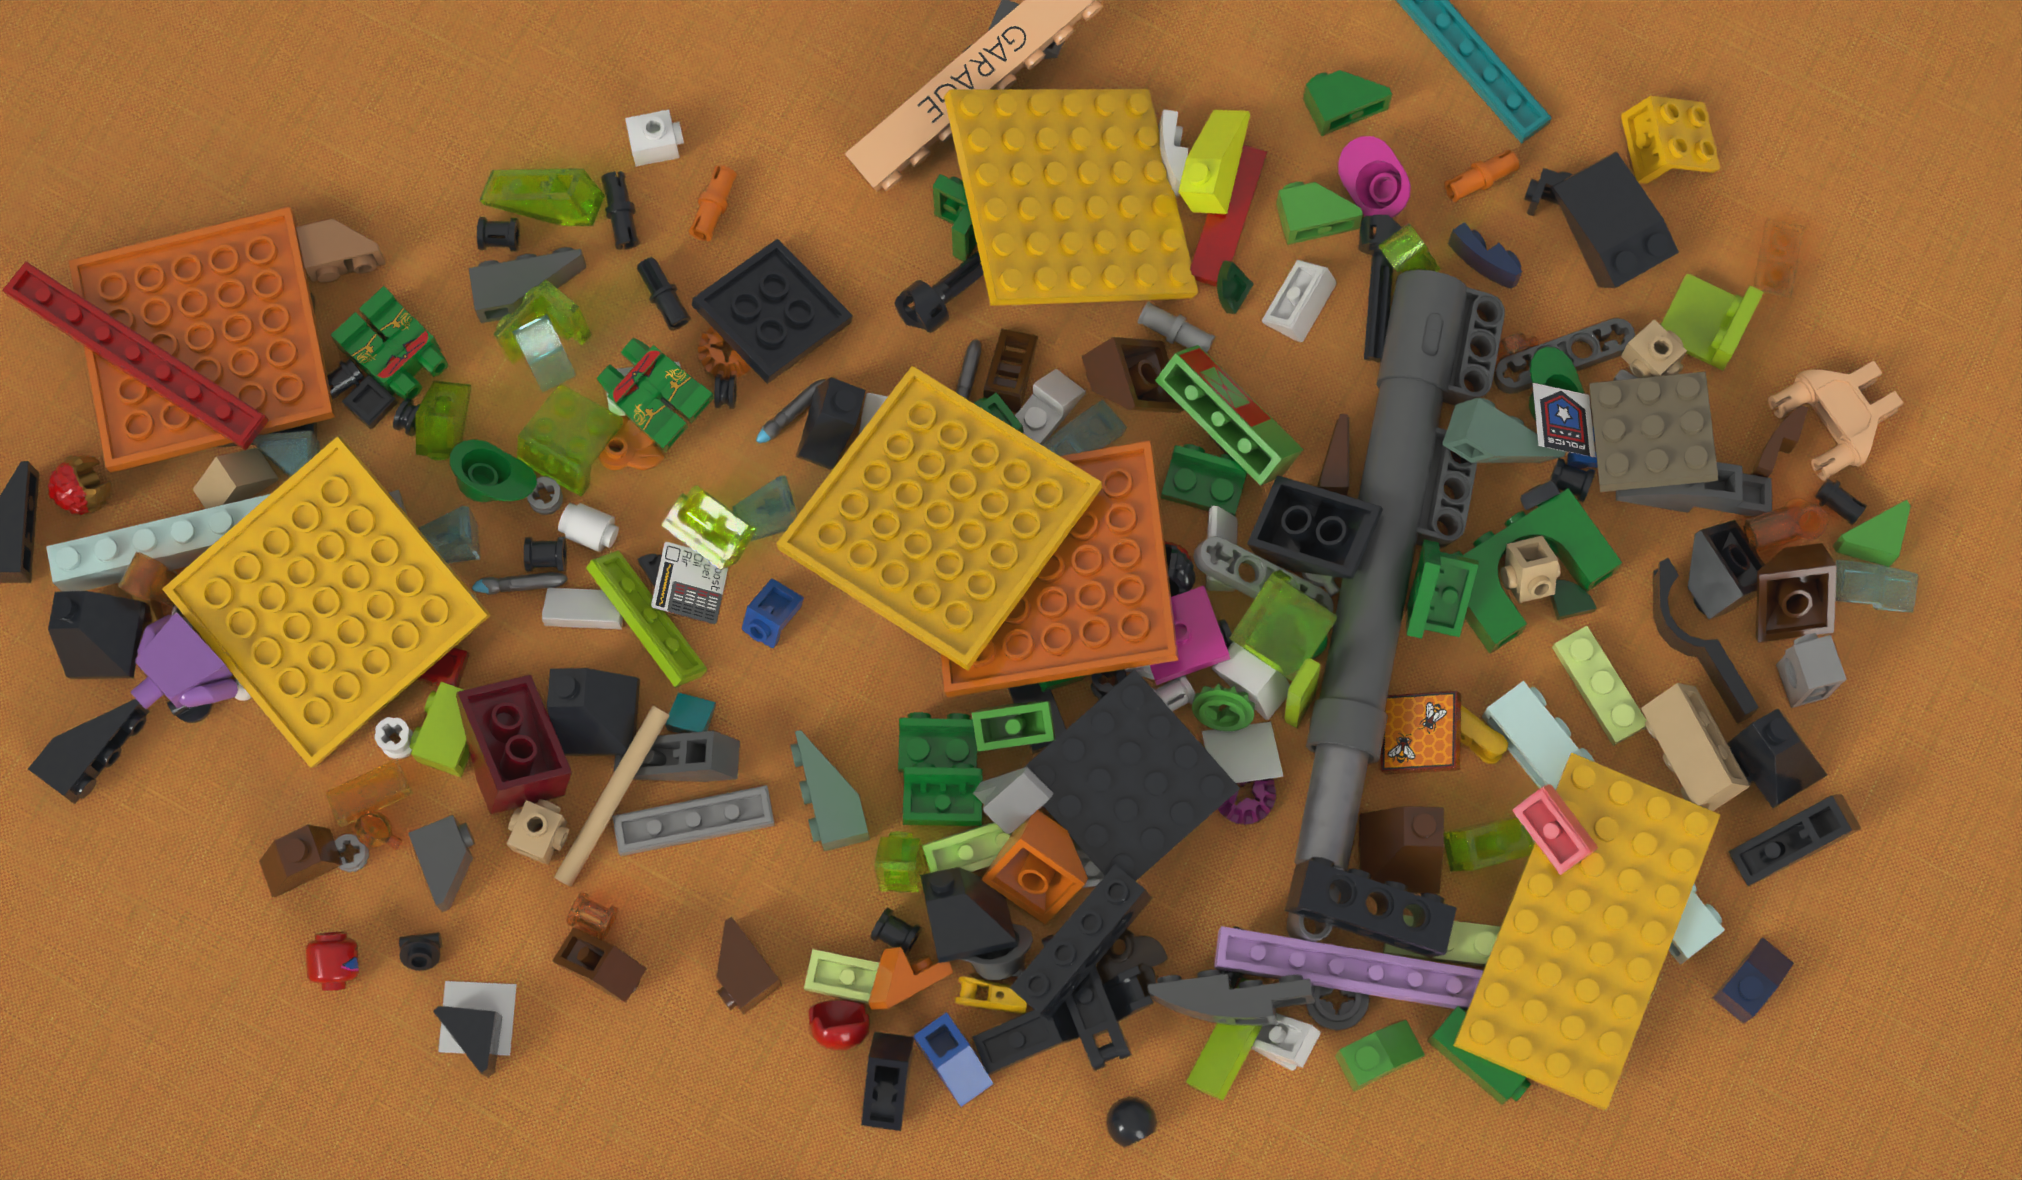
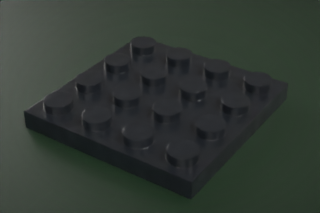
(1130, 779)

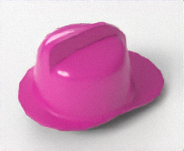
(1374, 176)

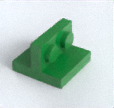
(952, 206)
(1439, 592)

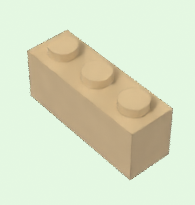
(1694, 747)

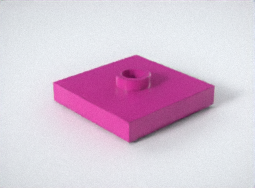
(1197, 637)

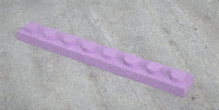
(1346, 968)

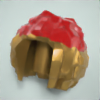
(76, 485)

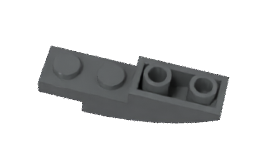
(1731, 493)
(1214, 999)

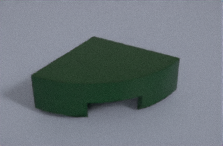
(1232, 287)
(1571, 600)

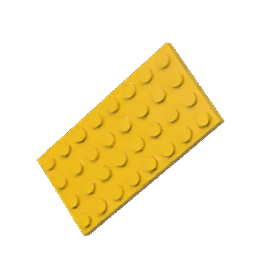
(1589, 942)

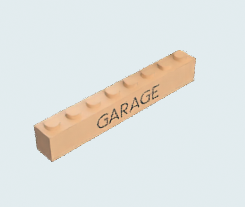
(985, 65)

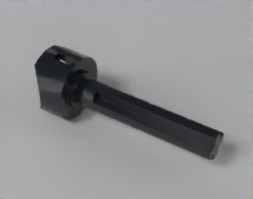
(1380, 282)
(930, 302)

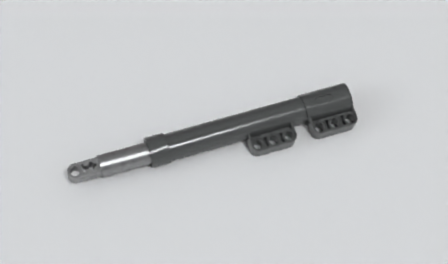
(1405, 474)

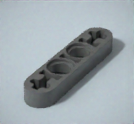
(1603, 330)

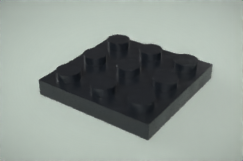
(772, 310)

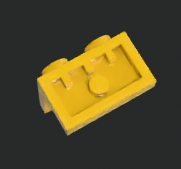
(1669, 135)

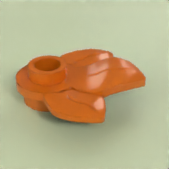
(635, 447)

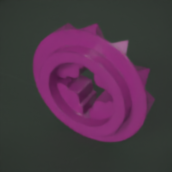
(1250, 810)

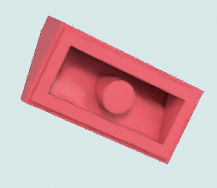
(1555, 828)

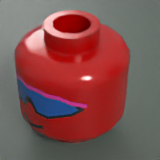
(332, 960)

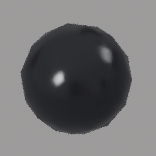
(1130, 1120)

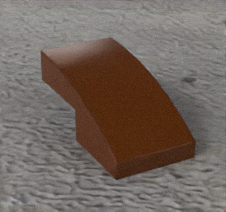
(1782, 440)

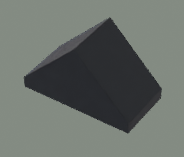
(475, 1033)

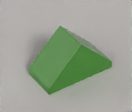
(1878, 538)

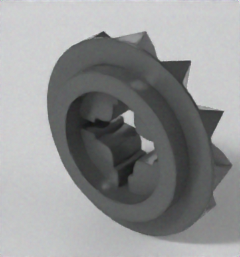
(1348, 1014)

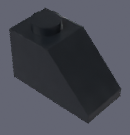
(830, 422)

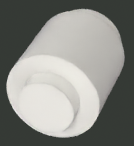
(588, 526)

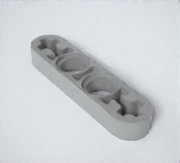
(1262, 569)

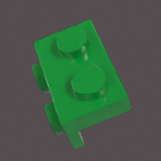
(942, 795)

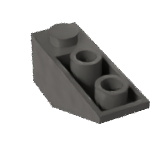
(502, 286)

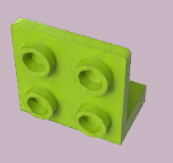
(1710, 319)

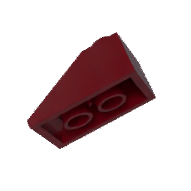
(512, 744)

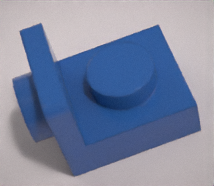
(771, 612)

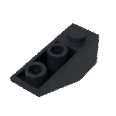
(79, 755)

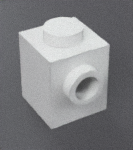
(654, 137)

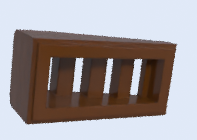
(1011, 391)
(1335, 469)

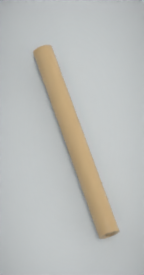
(611, 796)

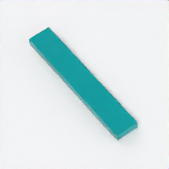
(1479, 66)

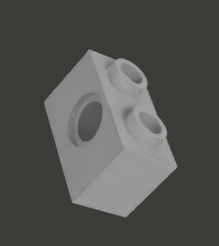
(1810, 670)

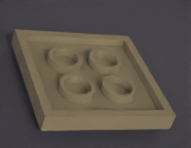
(1653, 432)

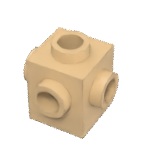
(1654, 352)
(1530, 569)
(538, 844)

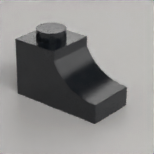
(887, 1081)

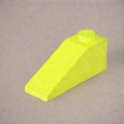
(1214, 162)

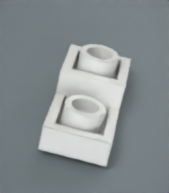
(1171, 153)

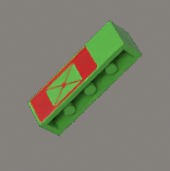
(1229, 414)

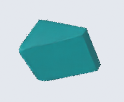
(690, 714)

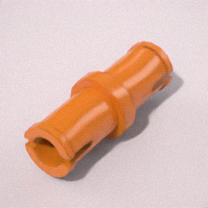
(1481, 175)
(712, 203)

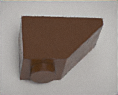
(299, 858)
(600, 964)
(743, 971)

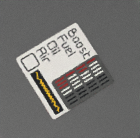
(688, 584)

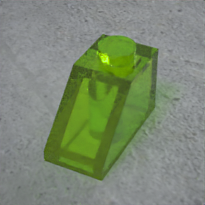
(441, 419)
(1487, 844)

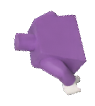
(182, 667)

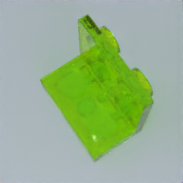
(537, 302)
(567, 438)
(1283, 626)

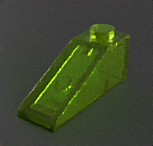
(548, 195)
(898, 862)

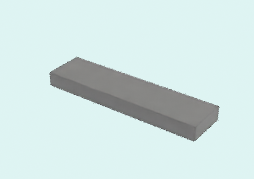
(693, 820)

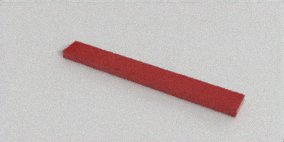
(135, 355)

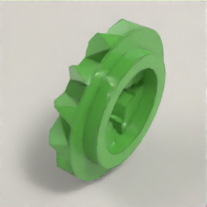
(1234, 717)

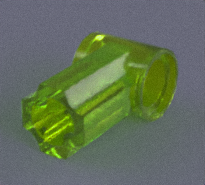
(1408, 251)

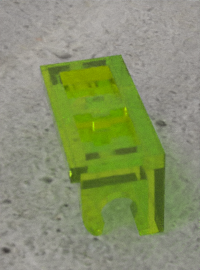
(709, 527)

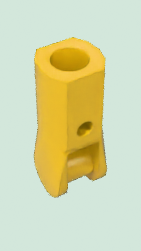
(1481, 738)
(999, 996)

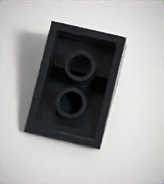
(1613, 222)
(1313, 529)

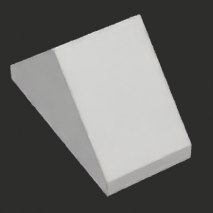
(1251, 675)

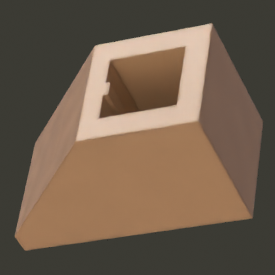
(335, 250)

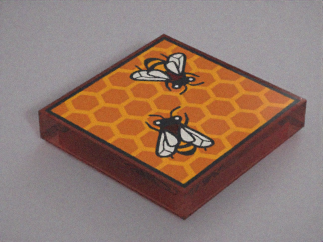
(1422, 733)

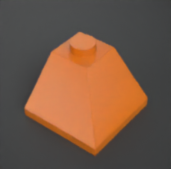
(1037, 868)

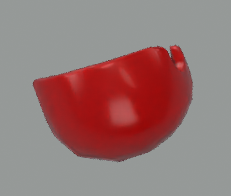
(839, 1024)

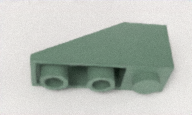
(1490, 436)
(836, 804)

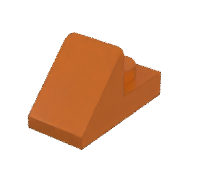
(900, 980)

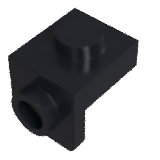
(1542, 188)

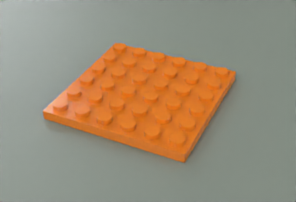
(225, 305)
(1099, 596)

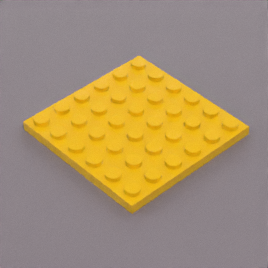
(1069, 195)
(939, 517)
(326, 602)

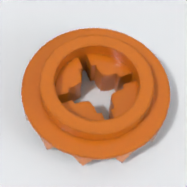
(714, 359)

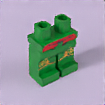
(402, 354)
(646, 384)

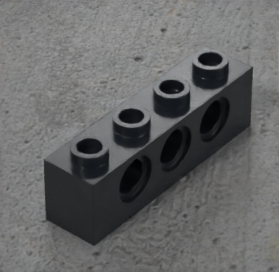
(1311, 899)
(1081, 942)

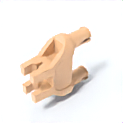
(1843, 411)

